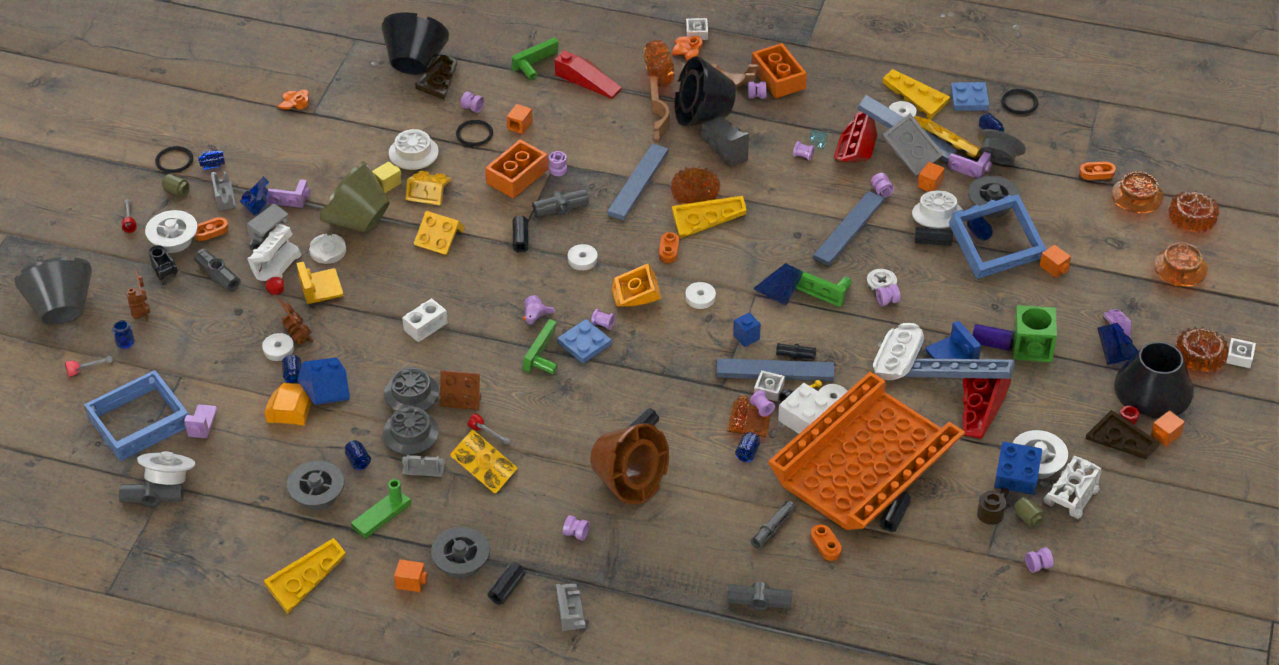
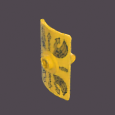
(483, 461)

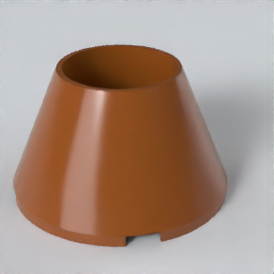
(631, 461)

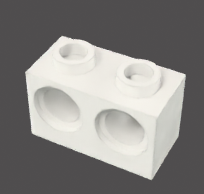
(424, 320)

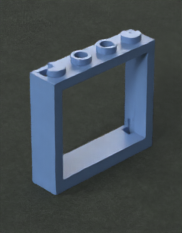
(1006, 262)
(147, 436)

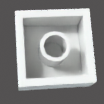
(697, 27)
(1240, 353)
(771, 384)

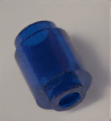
(988, 121)
(211, 159)
(980, 228)
(123, 334)
(291, 367)
(747, 447)
(357, 455)

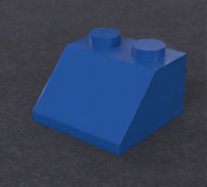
(324, 380)

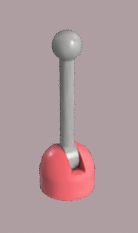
(74, 367)

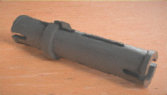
(769, 529)

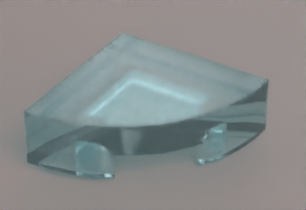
(818, 138)

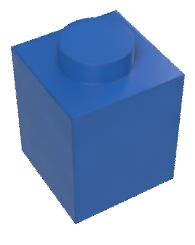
(747, 329)

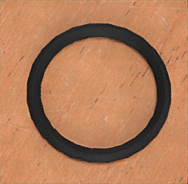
(1017, 111)
(475, 143)
(174, 148)

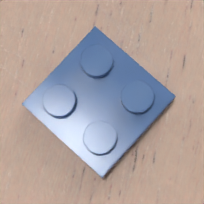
(969, 96)
(584, 341)

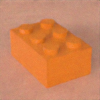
(779, 70)
(516, 168)

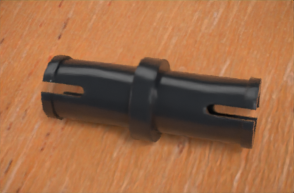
(796, 351)

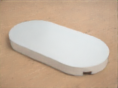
(898, 351)

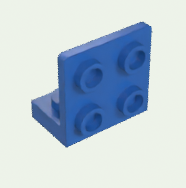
(958, 346)
(1018, 468)

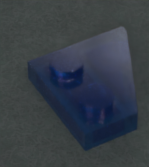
(256, 197)
(780, 283)
(1116, 344)

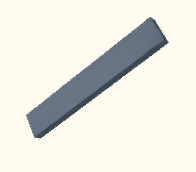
(890, 118)
(637, 182)
(848, 228)
(962, 368)
(790, 369)

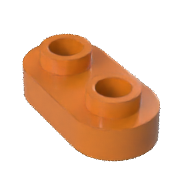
(1097, 170)
(211, 229)
(669, 247)
(823, 539)

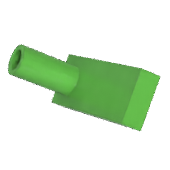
(532, 55)
(824, 289)
(533, 356)
(382, 511)

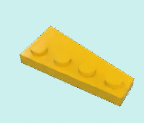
(921, 95)
(946, 135)
(703, 215)
(299, 578)

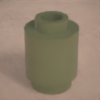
(175, 185)
(1029, 512)

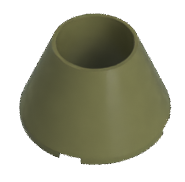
(356, 201)

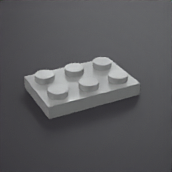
(912, 144)

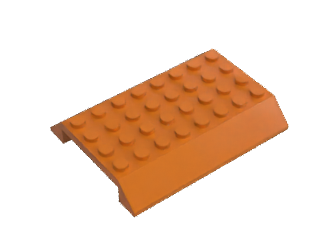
(861, 454)

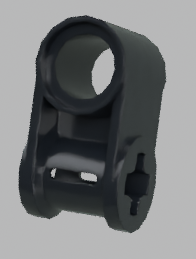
(162, 262)

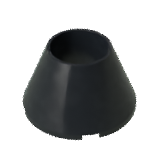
(413, 41)
(703, 93)
(1155, 381)

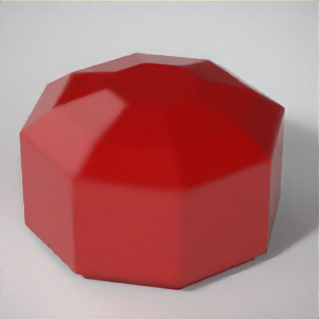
(275, 285)
(1130, 414)

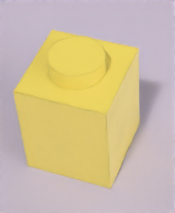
(388, 176)

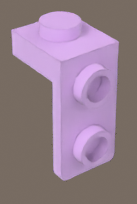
(970, 167)
(290, 198)
(1119, 317)
(201, 422)

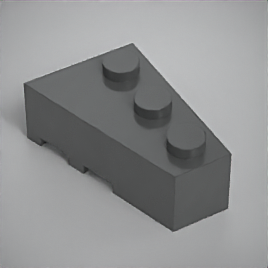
(726, 140)

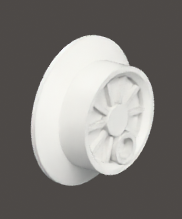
(413, 150)
(935, 209)
(171, 230)
(1053, 450)
(165, 467)

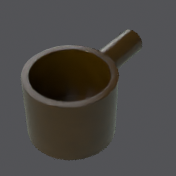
(992, 506)

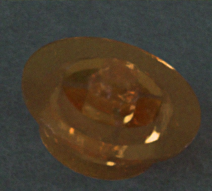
(1137, 193)
(1181, 265)

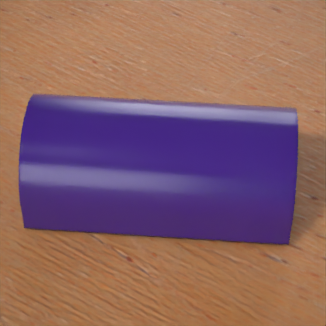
(993, 336)

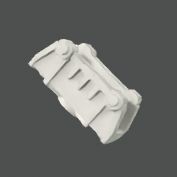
(273, 260)
(1084, 490)

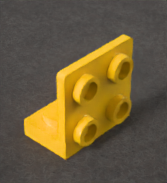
(426, 187)
(437, 232)
(319, 285)

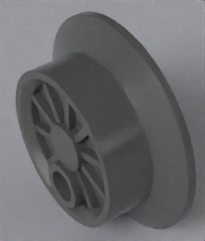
(1001, 146)
(991, 188)
(411, 388)
(410, 431)
(315, 484)
(460, 551)

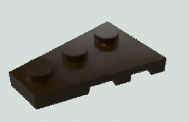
(438, 77)
(1122, 435)

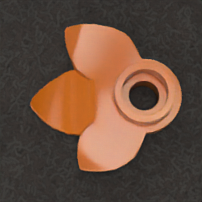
(687, 45)
(295, 99)

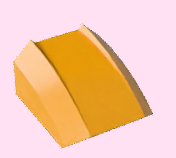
(636, 287)
(288, 405)

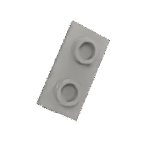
(423, 467)

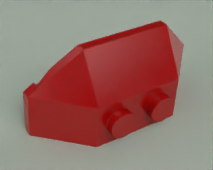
(857, 140)

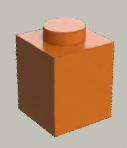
(519, 119)
(931, 177)
(1055, 261)
(1167, 428)
(410, 575)

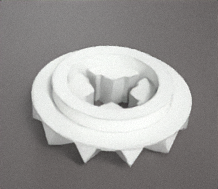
(880, 275)

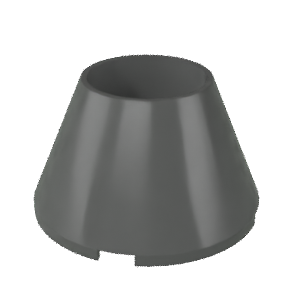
(56, 288)

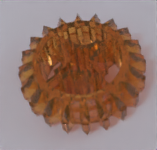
(659, 62)
(695, 185)
(1193, 211)
(1202, 349)

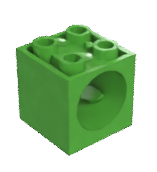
(1034, 333)

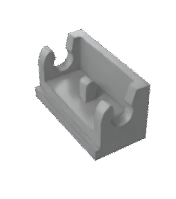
(223, 192)
(266, 221)
(569, 607)

